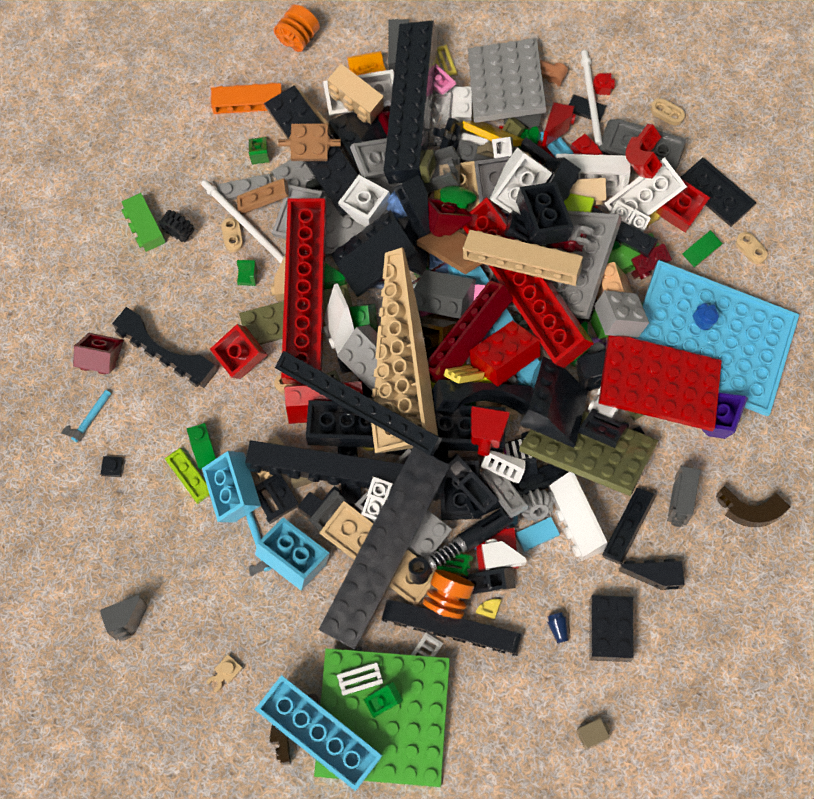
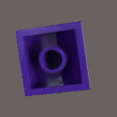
(728, 415)

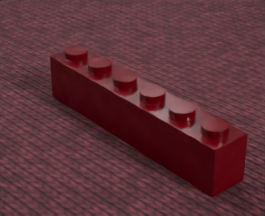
(469, 330)

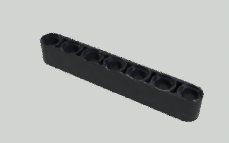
(458, 629)

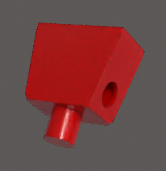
(487, 428)

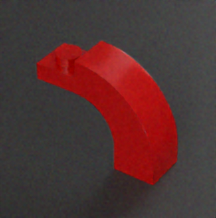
(640, 155)

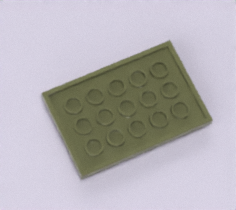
(609, 466)

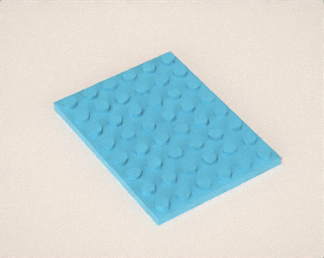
(748, 337)

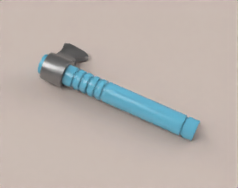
(76, 435)
(262, 566)

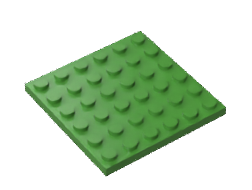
(406, 735)

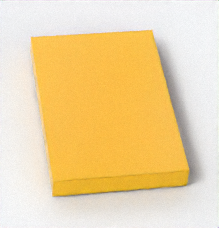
(489, 132)

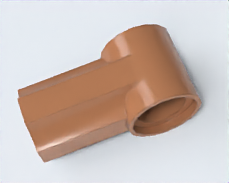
(553, 72)

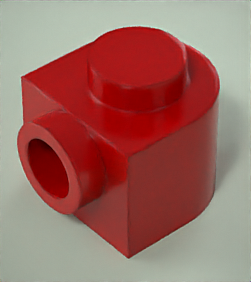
(603, 83)

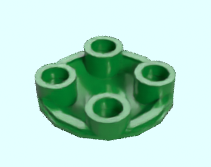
(458, 195)

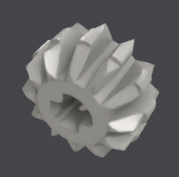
(538, 504)

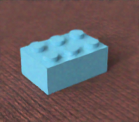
(231, 487)
(292, 553)

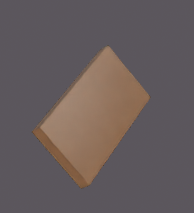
(448, 250)

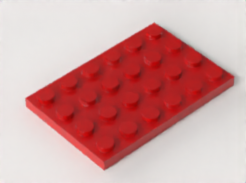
(660, 382)

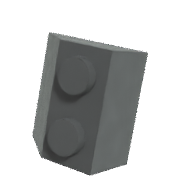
(123, 617)

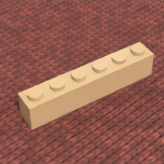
(522, 257)

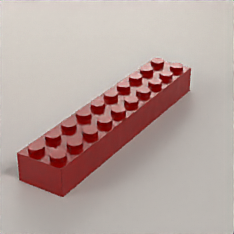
(304, 281)
(534, 296)

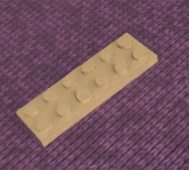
(348, 531)

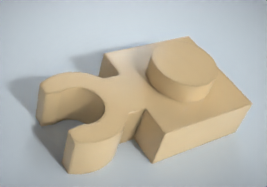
(226, 670)

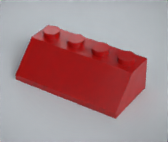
(297, 399)

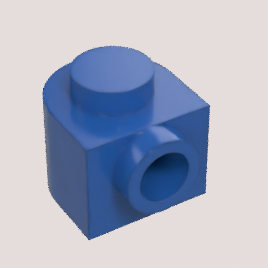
(705, 316)

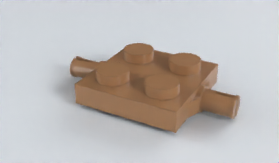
(309, 142)

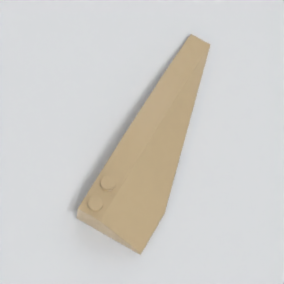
(401, 356)

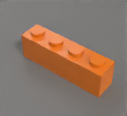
(243, 97)

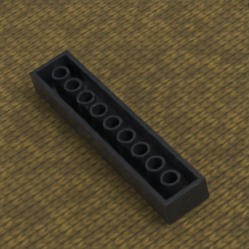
(411, 100)
(336, 426)
(384, 548)

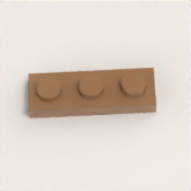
(262, 196)

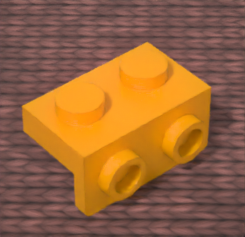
(366, 63)

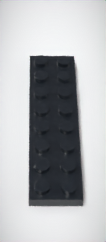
(332, 175)

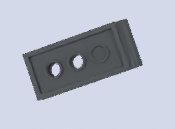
(619, 133)

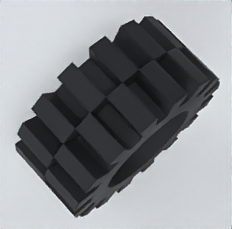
(176, 225)

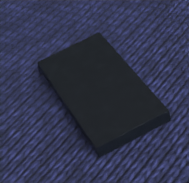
(725, 197)

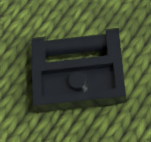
(516, 228)
(603, 428)
(281, 496)

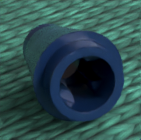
(558, 627)

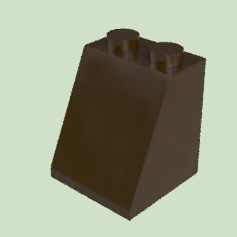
(435, 329)

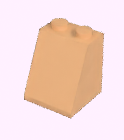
(614, 280)

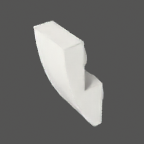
(630, 216)
(376, 497)

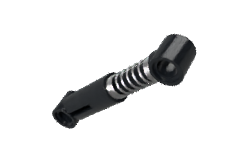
(465, 541)

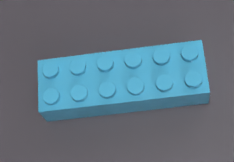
(318, 733)

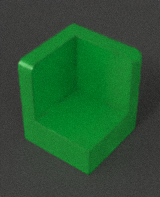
(247, 272)

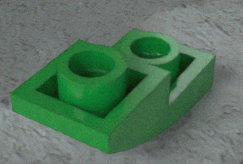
(702, 249)

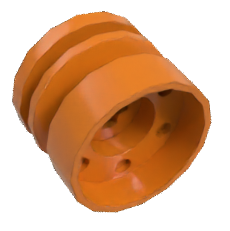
(296, 27)
(447, 597)

